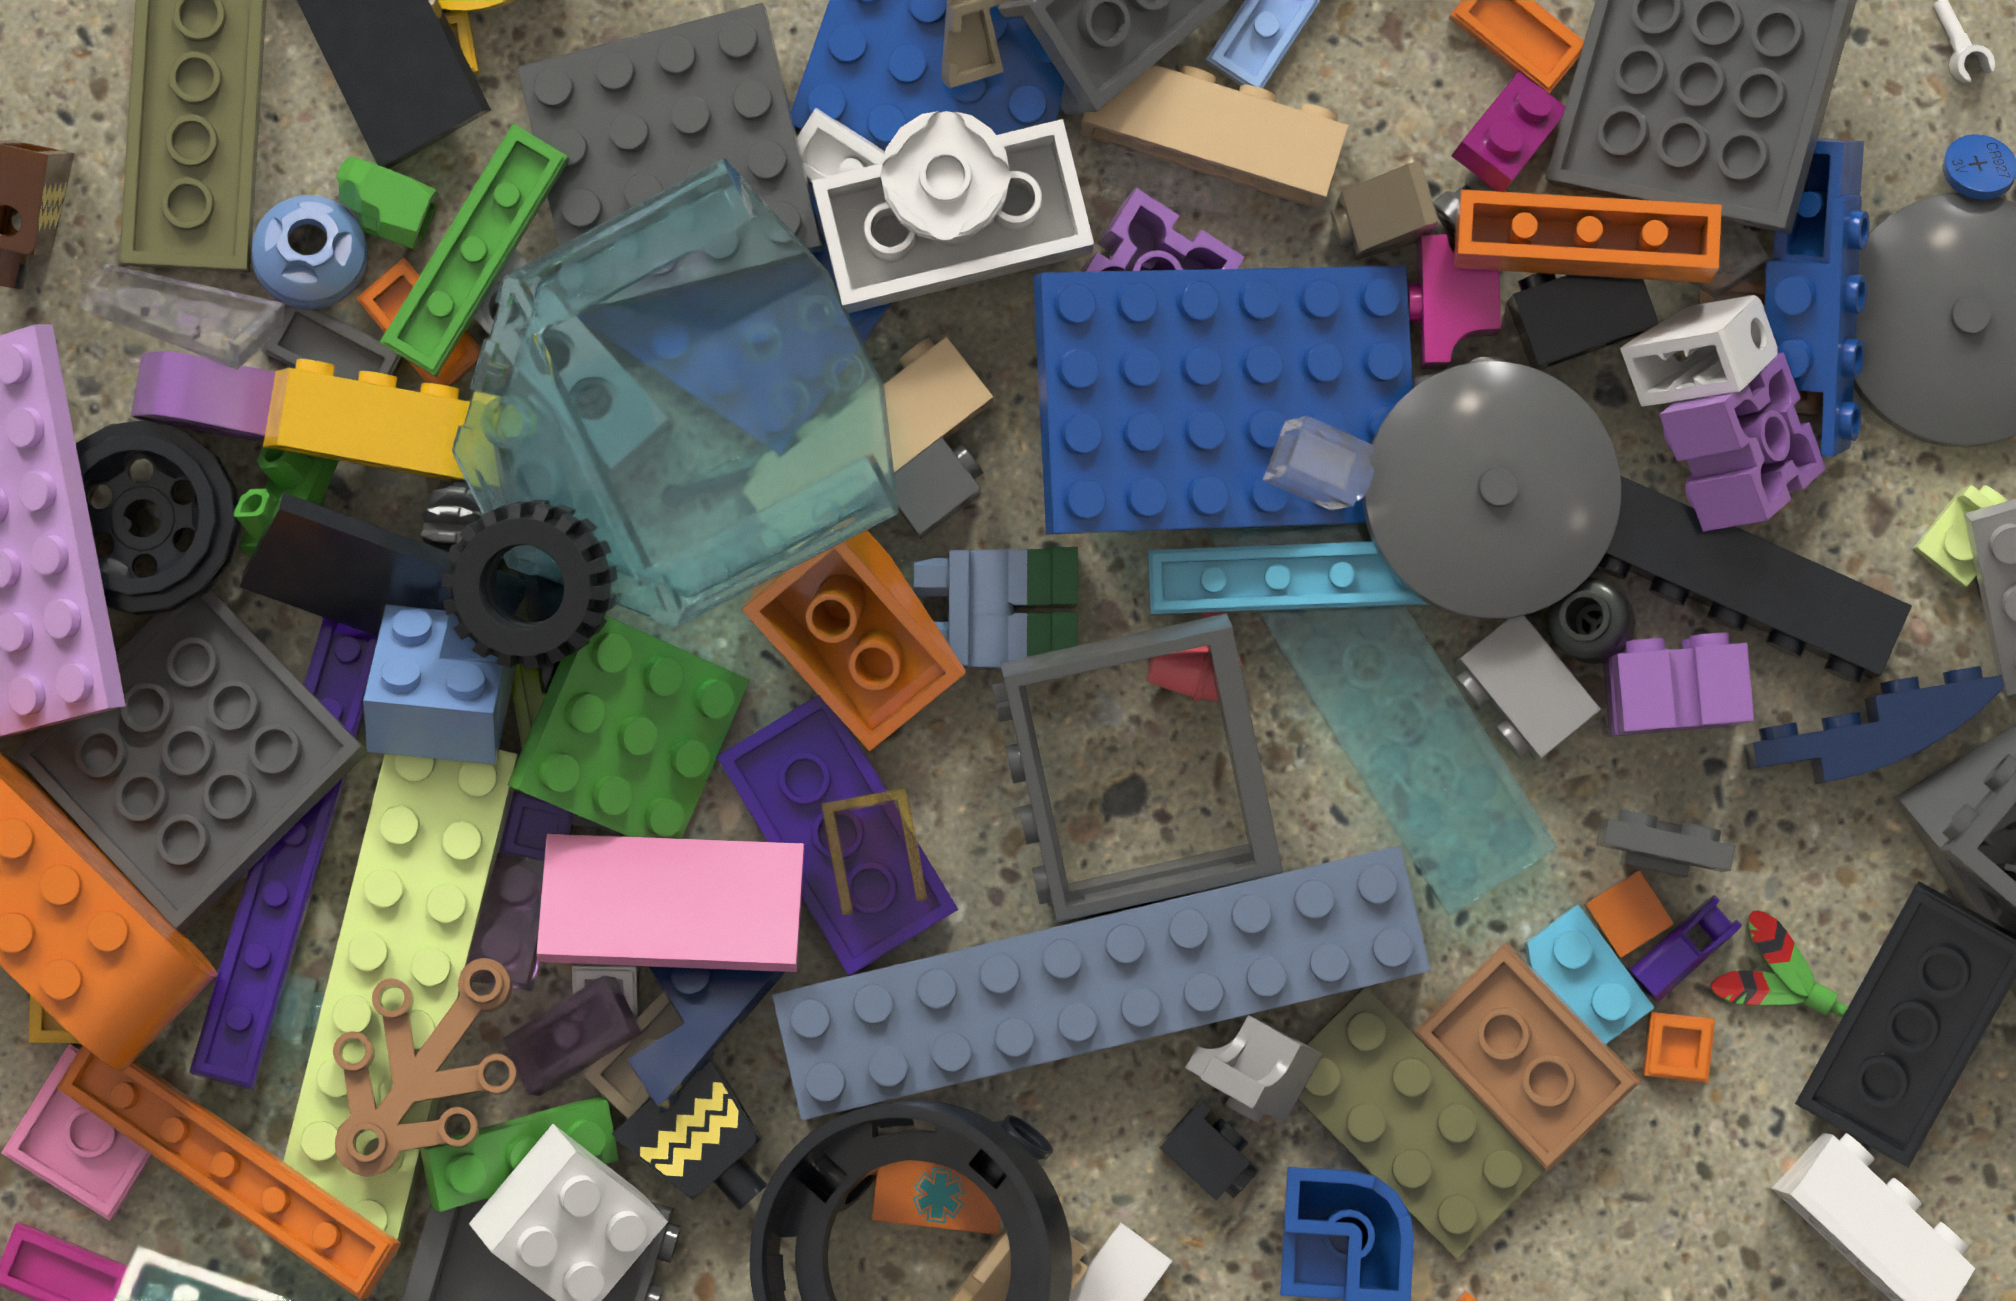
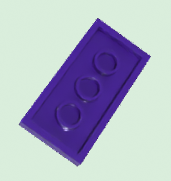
(784, 781)

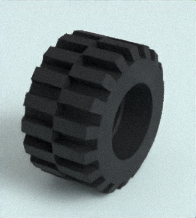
(476, 595)

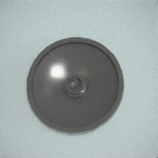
(1942, 321)
(1492, 490)

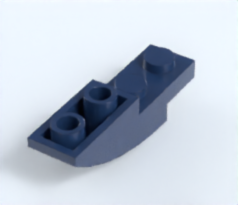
(1899, 725)

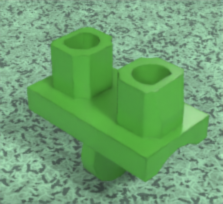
(287, 473)

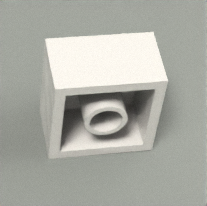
(567, 1221)

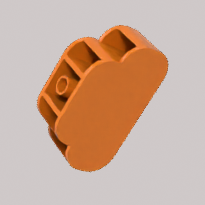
(84, 931)

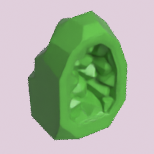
(387, 202)

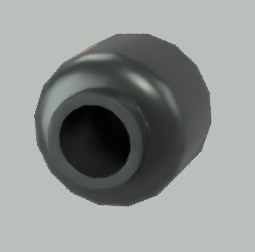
(1607, 634)

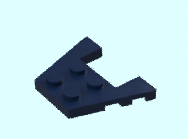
(710, 1007)

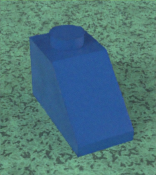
(1832, 174)

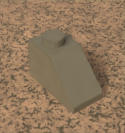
(1385, 212)

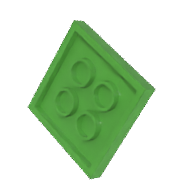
(629, 733)

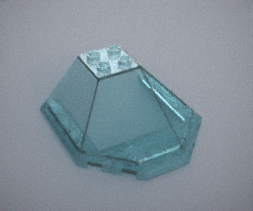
(684, 398)

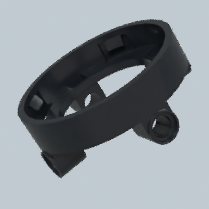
(843, 1159)

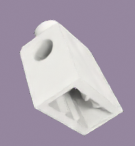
(1724, 346)

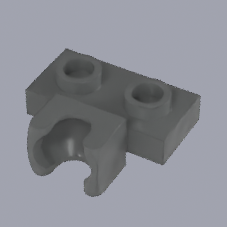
(1664, 845)

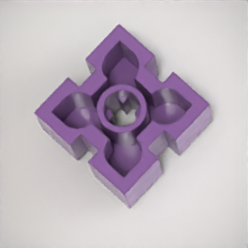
(1143, 240)
(1744, 449)
(1678, 688)

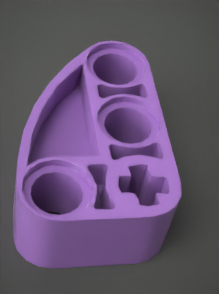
(203, 395)

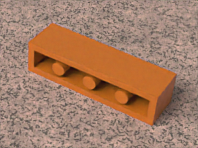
(1587, 236)

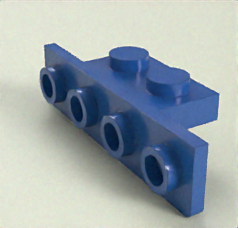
(1815, 319)

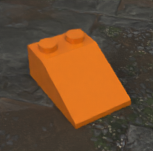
(857, 636)

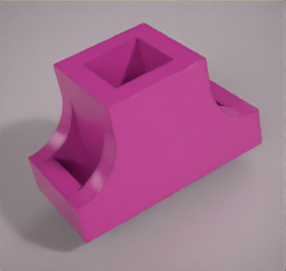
(1450, 302)

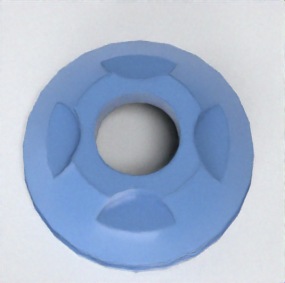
(309, 279)

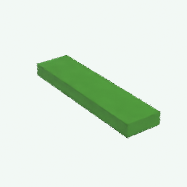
(474, 250)

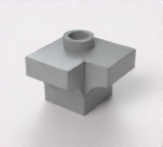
(1258, 1070)

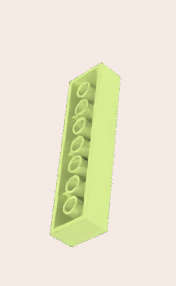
(408, 920)

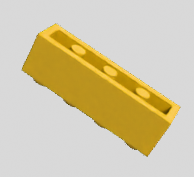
(365, 420)

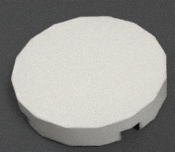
(952, 194)

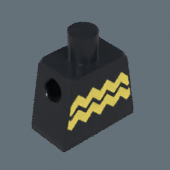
(698, 1138)

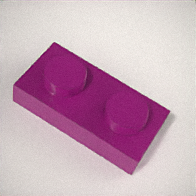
(1509, 132)

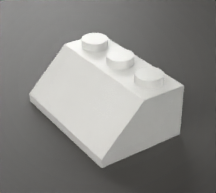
(1874, 1223)

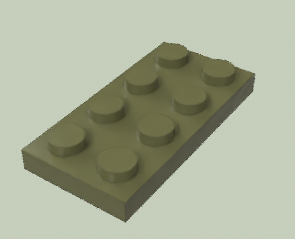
(1414, 1124)

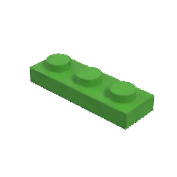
(478, 1170)

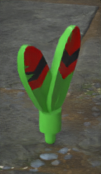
(1790, 976)

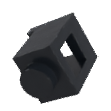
(1209, 1152)

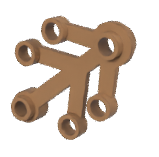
(418, 1076)

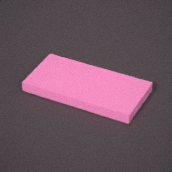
(671, 902)

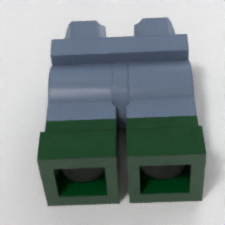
(983, 596)

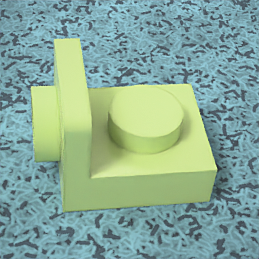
(1947, 539)

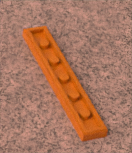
(234, 1170)

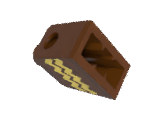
(35, 185)

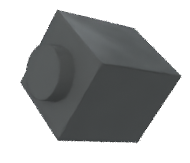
(936, 486)

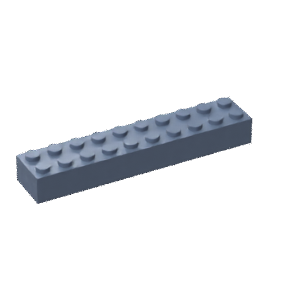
(1101, 982)

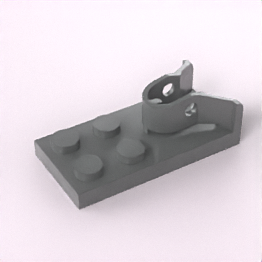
(1107, 42)

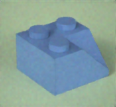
(433, 691)

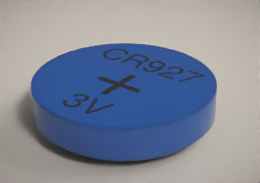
(1979, 167)

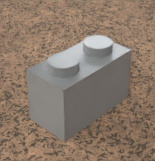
(1525, 688)

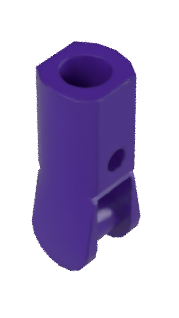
(1677, 956)

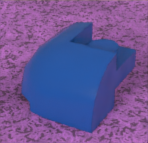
(1345, 1237)

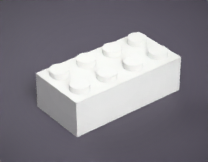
(886, 262)

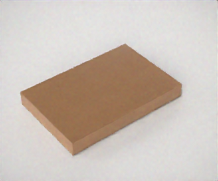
(1527, 1056)

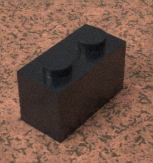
(1577, 315)

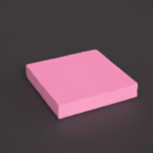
(76, 1148)

